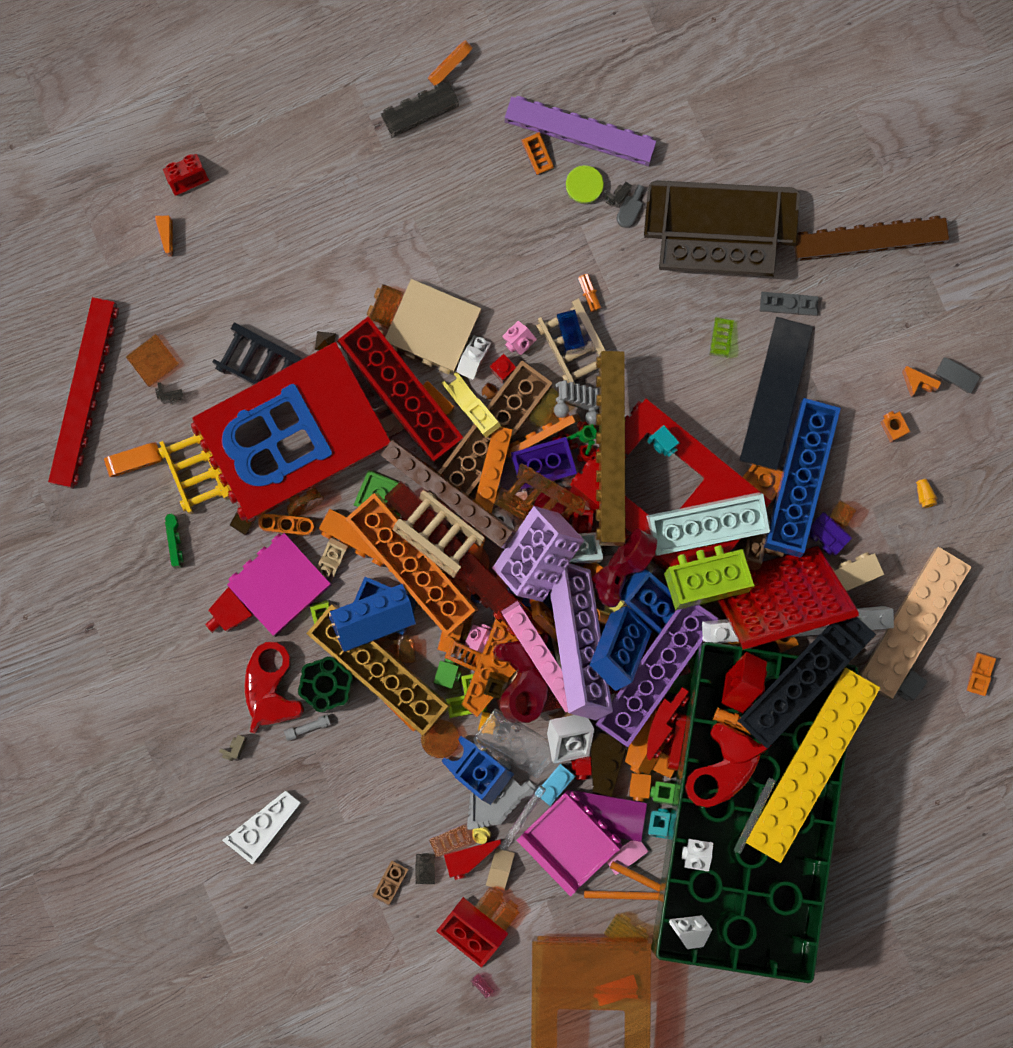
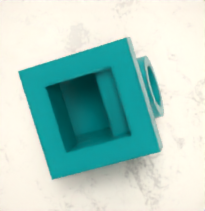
(664, 442)
(655, 829)

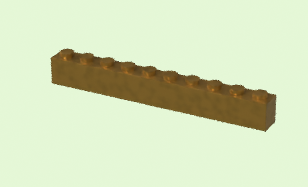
(611, 448)

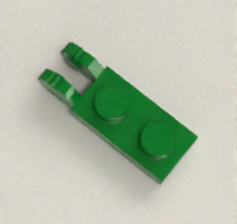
(173, 540)

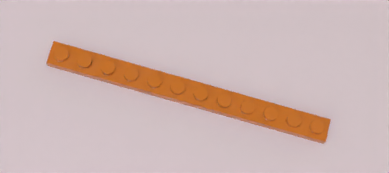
(486, 497)

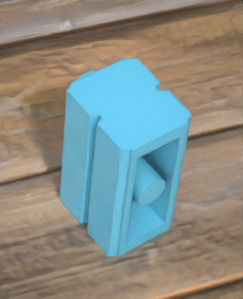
(556, 784)

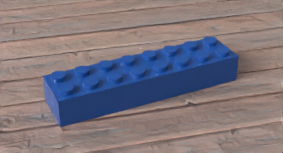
(802, 477)

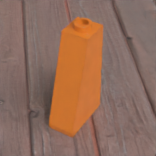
(637, 749)

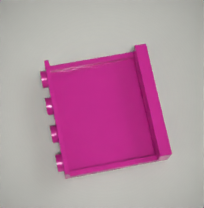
(278, 584)
(569, 842)

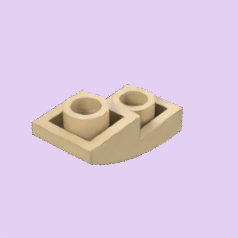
(331, 559)

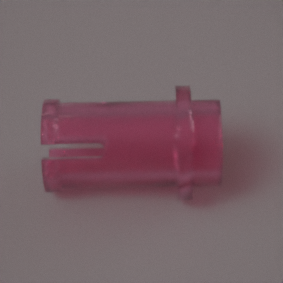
(482, 985)

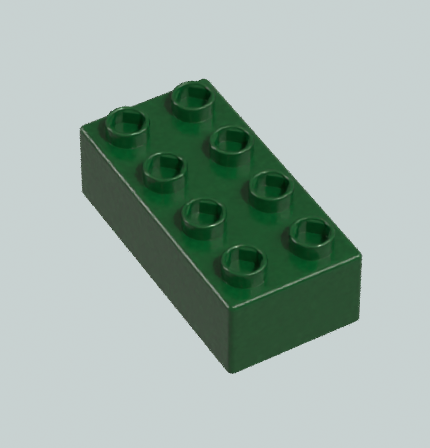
(759, 910)

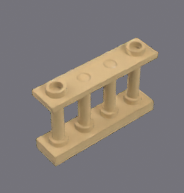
(586, 329)
(436, 552)

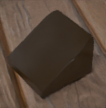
(241, 526)
(496, 685)

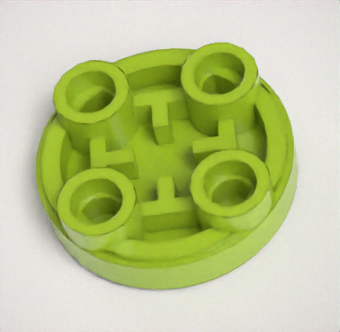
(584, 184)

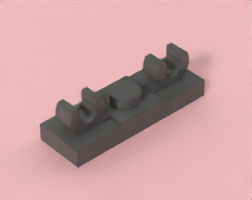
(788, 303)

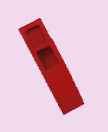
(660, 730)

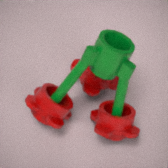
(586, 434)

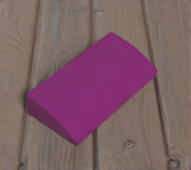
(621, 816)

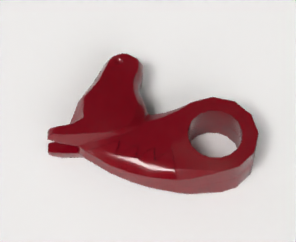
(629, 558)
(527, 681)

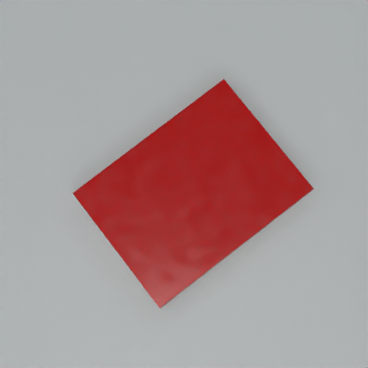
(788, 599)

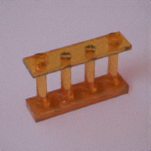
(521, 508)

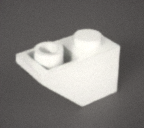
(473, 357)
(692, 930)

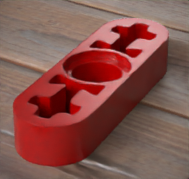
(676, 742)

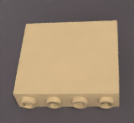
(432, 326)

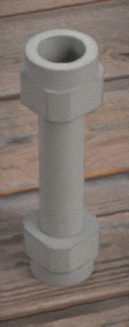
(292, 733)

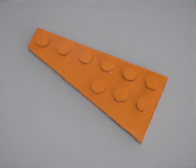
(475, 699)

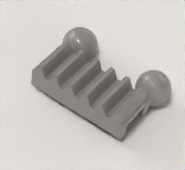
(578, 397)

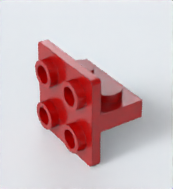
(185, 174)

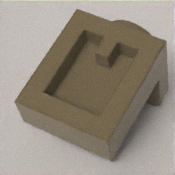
(237, 745)

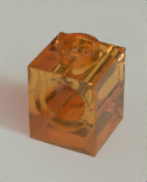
(842, 514)

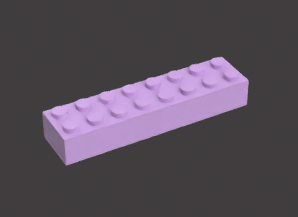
(577, 640)

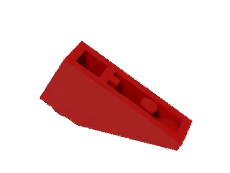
(466, 859)

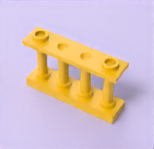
(211, 473)

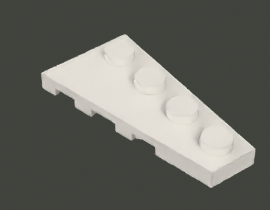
(257, 832)

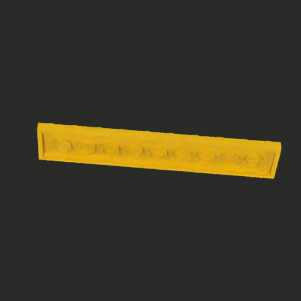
(812, 765)

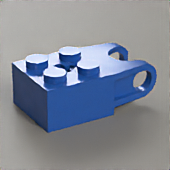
(479, 771)

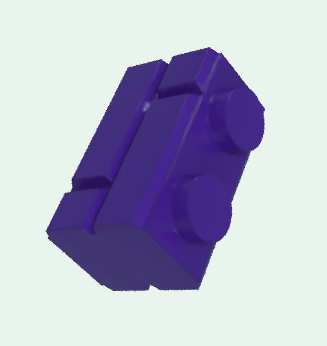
(828, 534)

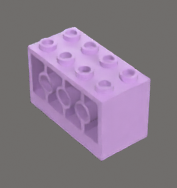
(538, 554)

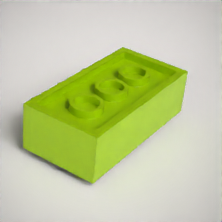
(708, 578)

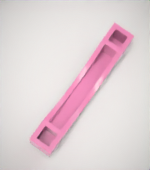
(536, 650)

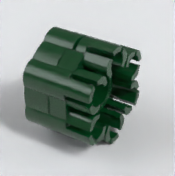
(337, 696)

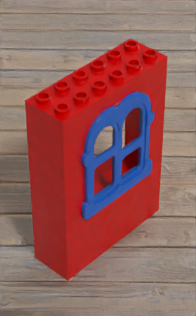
(328, 409)

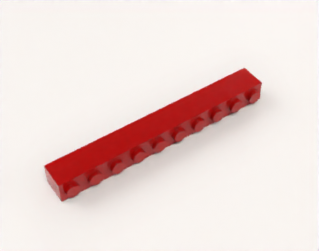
(83, 392)

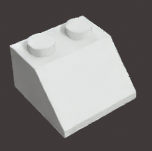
(569, 738)

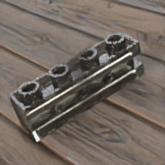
(419, 109)

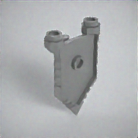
(484, 814)

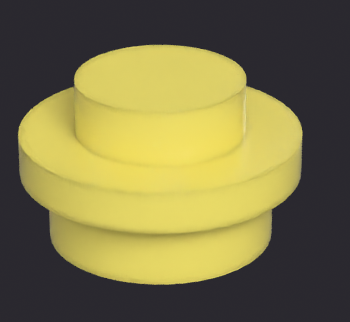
(481, 835)

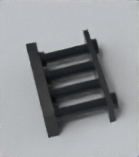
(256, 343)

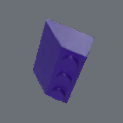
(548, 459)

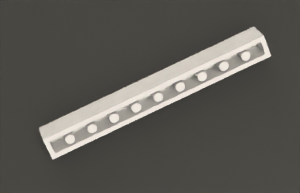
(874, 617)

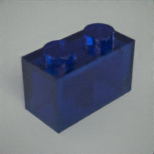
(570, 331)

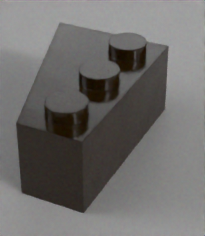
(605, 762)

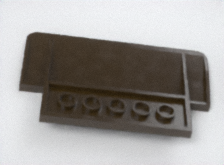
(720, 226)

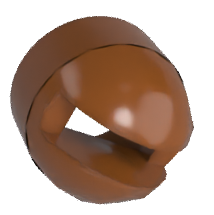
(489, 390)

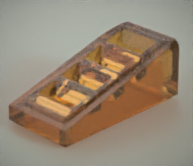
(462, 828)

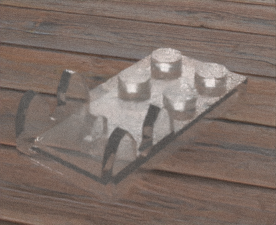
(514, 744)

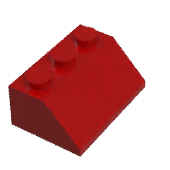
(472, 932)

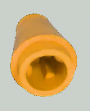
(926, 494)

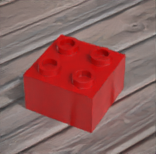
(744, 682)

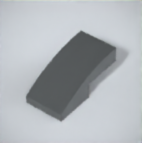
(957, 375)

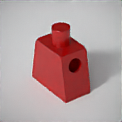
(228, 612)

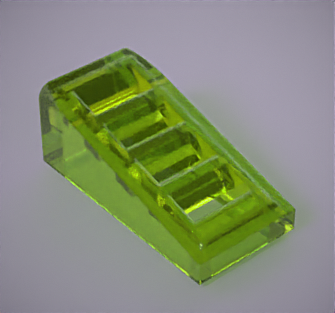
(720, 352)

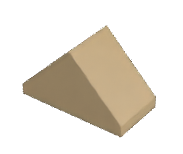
(500, 869)

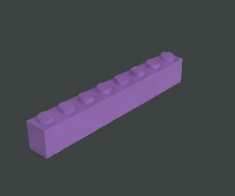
(580, 131)

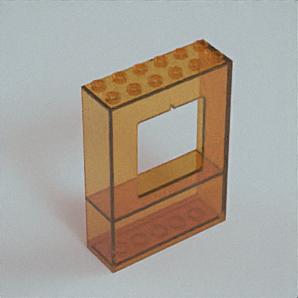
(591, 976)

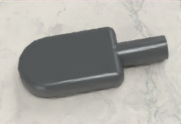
(630, 208)

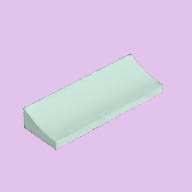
(709, 523)

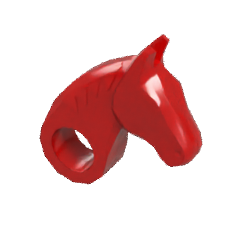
(260, 690)
(739, 763)

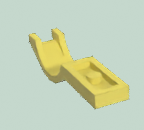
(472, 406)

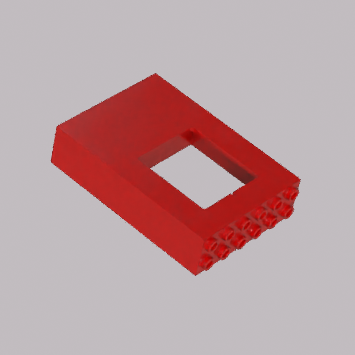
(718, 481)

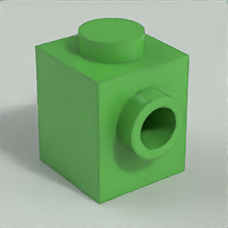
(447, 674)
(663, 793)

